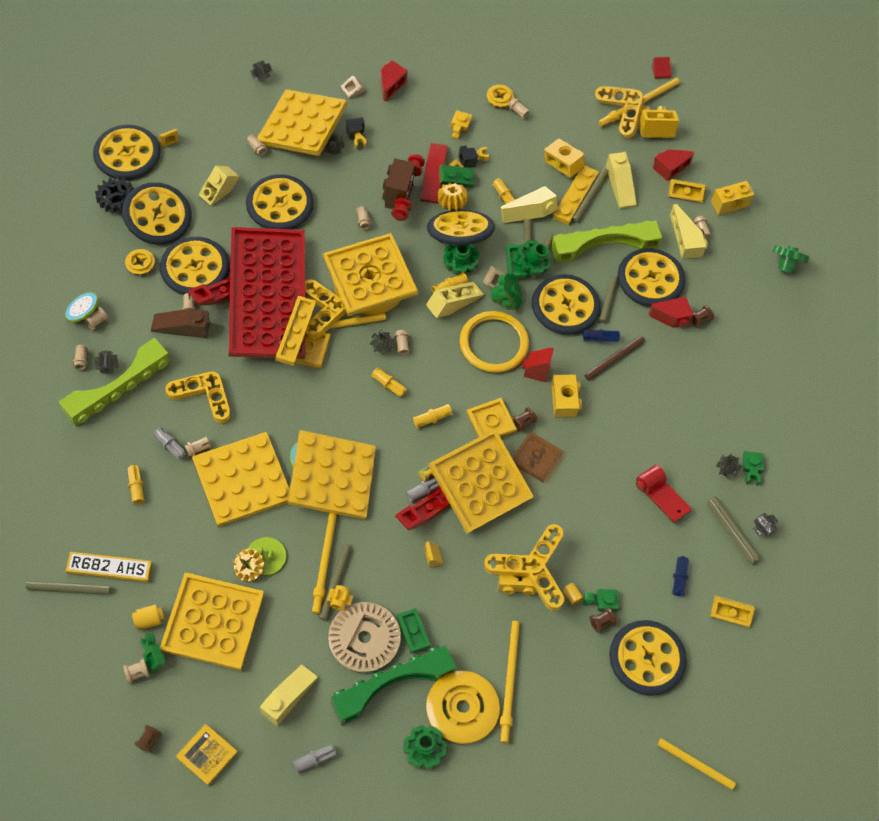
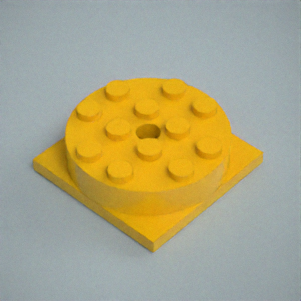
(367, 260)

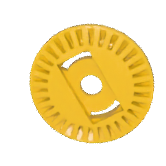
(467, 726)

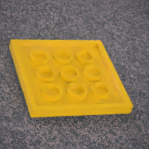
(302, 122)
(332, 475)
(242, 479)
(480, 481)
(212, 621)

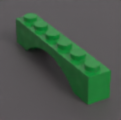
(431, 666)

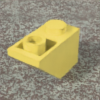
(218, 184)

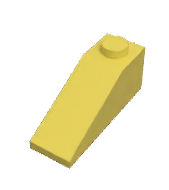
(621, 179)
(531, 206)
(688, 235)
(453, 298)
(287, 695)

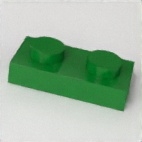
(455, 174)
(511, 260)
(413, 630)

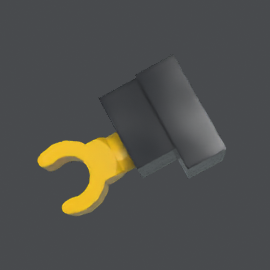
(354, 130)
(469, 157)

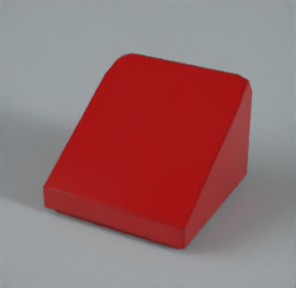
(661, 67)

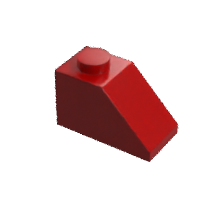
(392, 79)
(672, 162)
(672, 312)
(538, 364)

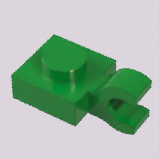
(603, 599)

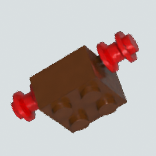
(400, 184)

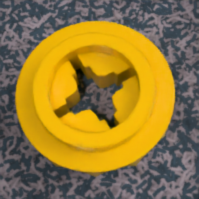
(500, 90)
(142, 255)
(256, 564)

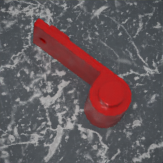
(654, 485)

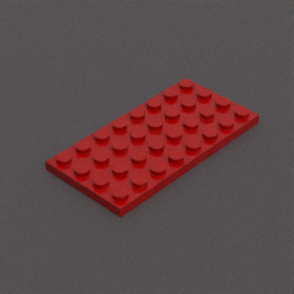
(264, 287)

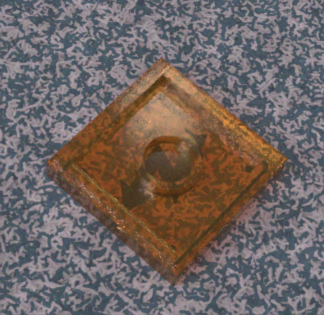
(536, 456)

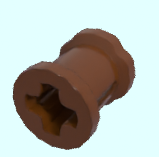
(702, 316)
(524, 419)
(603, 620)
(148, 739)

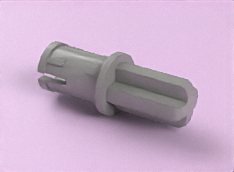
(169, 443)
(422, 489)
(314, 758)

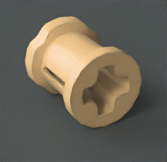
(96, 318)
(136, 671)

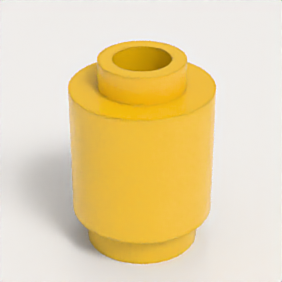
(147, 617)

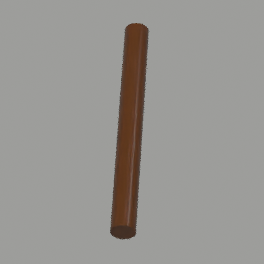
(612, 359)

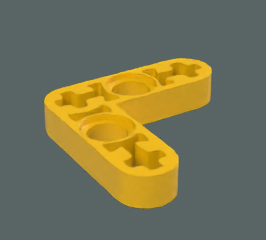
(630, 105)
(327, 306)
(204, 387)

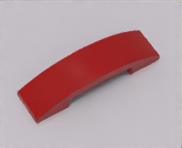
(431, 179)
(212, 294)
(423, 511)

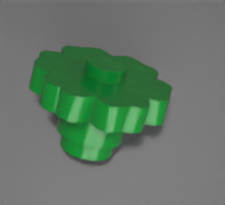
(533, 257)
(789, 257)
(461, 258)
(507, 291)
(424, 747)

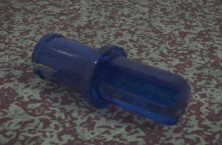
(601, 335)
(680, 576)

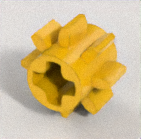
(340, 598)

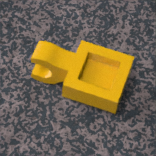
(460, 123)

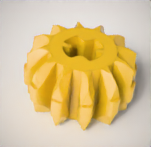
(452, 196)

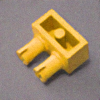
(658, 122)

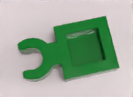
(754, 465)
(153, 656)

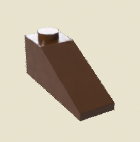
(182, 322)

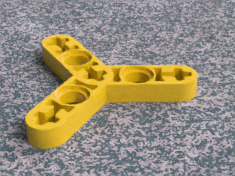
(534, 575)

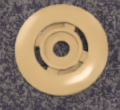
(383, 642)

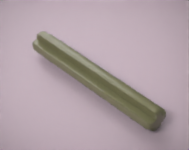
(733, 530)

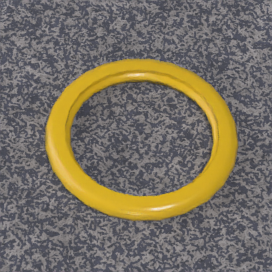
(496, 315)

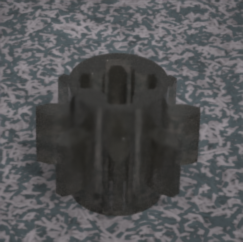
(261, 70)
(334, 144)
(381, 347)
(106, 362)
(729, 465)
(765, 525)

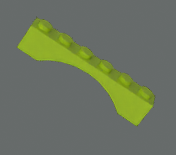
(638, 235)
(82, 404)

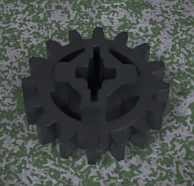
(114, 194)

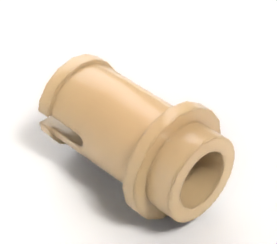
(520, 109)
(258, 147)
(364, 221)
(701, 223)
(188, 303)
(402, 342)
(80, 361)
(196, 447)

